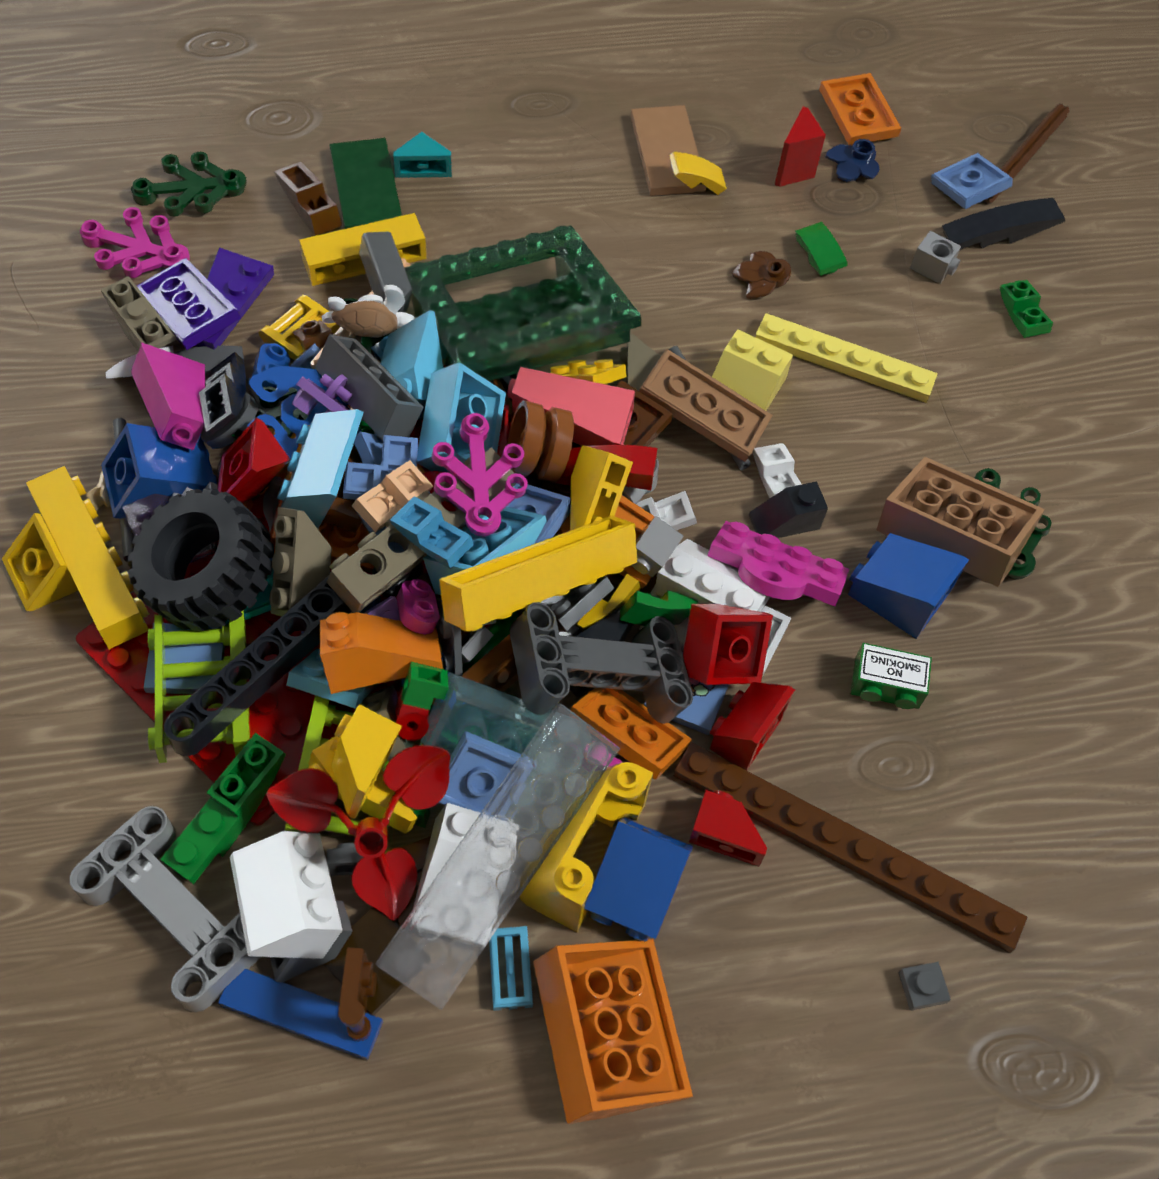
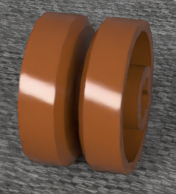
(544, 439)

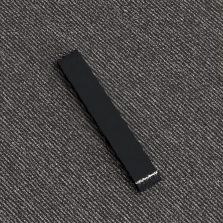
(251, 666)

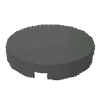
(224, 436)

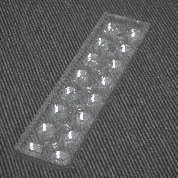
(498, 857)

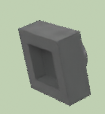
(342, 859)
(924, 986)

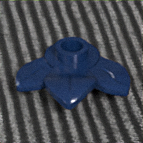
(854, 160)

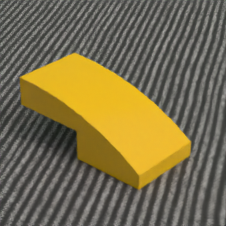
(696, 170)
(622, 594)

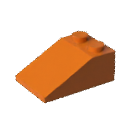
(371, 650)

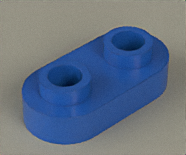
(270, 356)

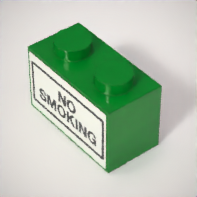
(891, 676)

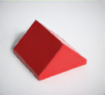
(801, 150)
(251, 462)

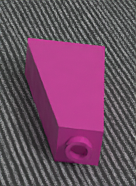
(171, 393)

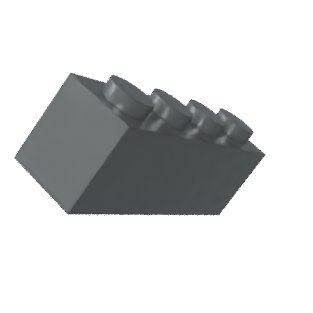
(385, 402)

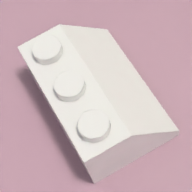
(706, 579)
(286, 896)

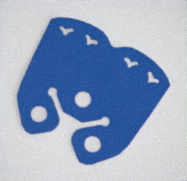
(285, 378)

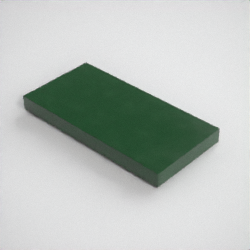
(365, 181)

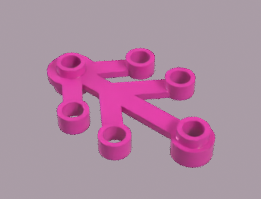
(95, 235)
(478, 478)

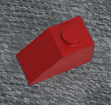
(727, 829)

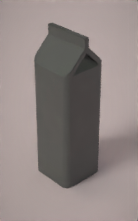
(384, 265)

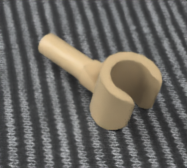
(99, 494)

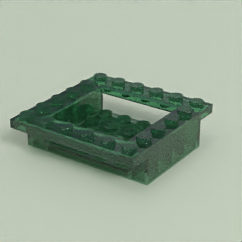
(529, 323)

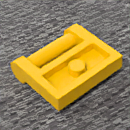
(287, 340)

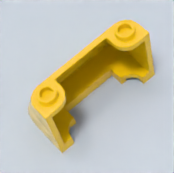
(562, 880)

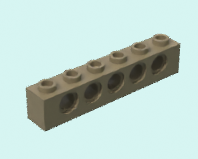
(359, 588)

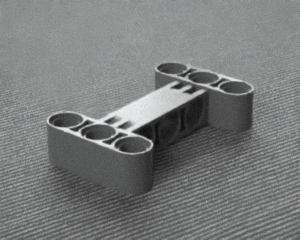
(553, 662)

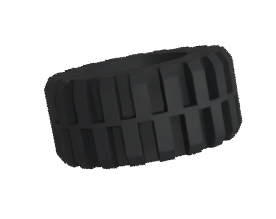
(177, 535)

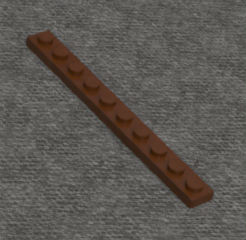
(855, 849)

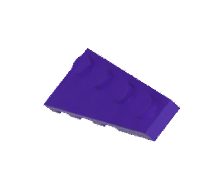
(240, 282)

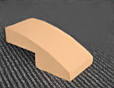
(391, 495)

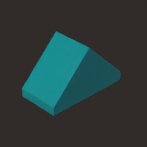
(422, 158)

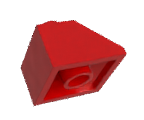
(726, 644)
(750, 722)

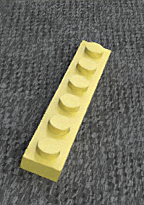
(847, 358)

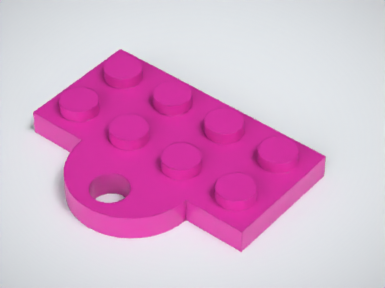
(777, 567)

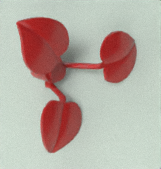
(379, 878)

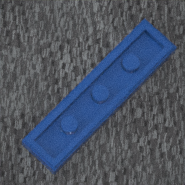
(295, 1012)

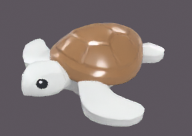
(369, 314)

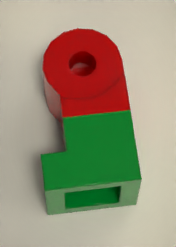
(416, 697)

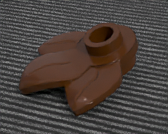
(762, 274)

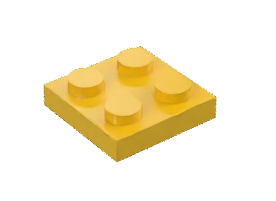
(601, 372)

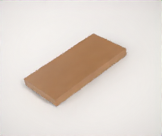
(659, 134)
(706, 405)

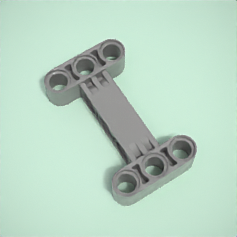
(167, 902)

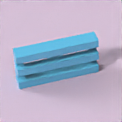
(512, 1001)

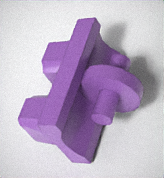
(311, 394)

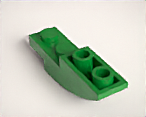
(228, 811)

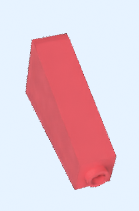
(598, 409)

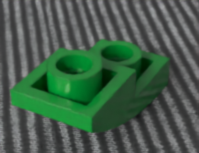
(822, 248)
(1023, 308)
(644, 607)

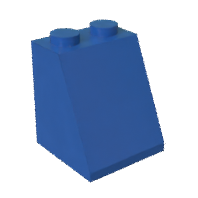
(145, 466)
(906, 581)
(637, 879)

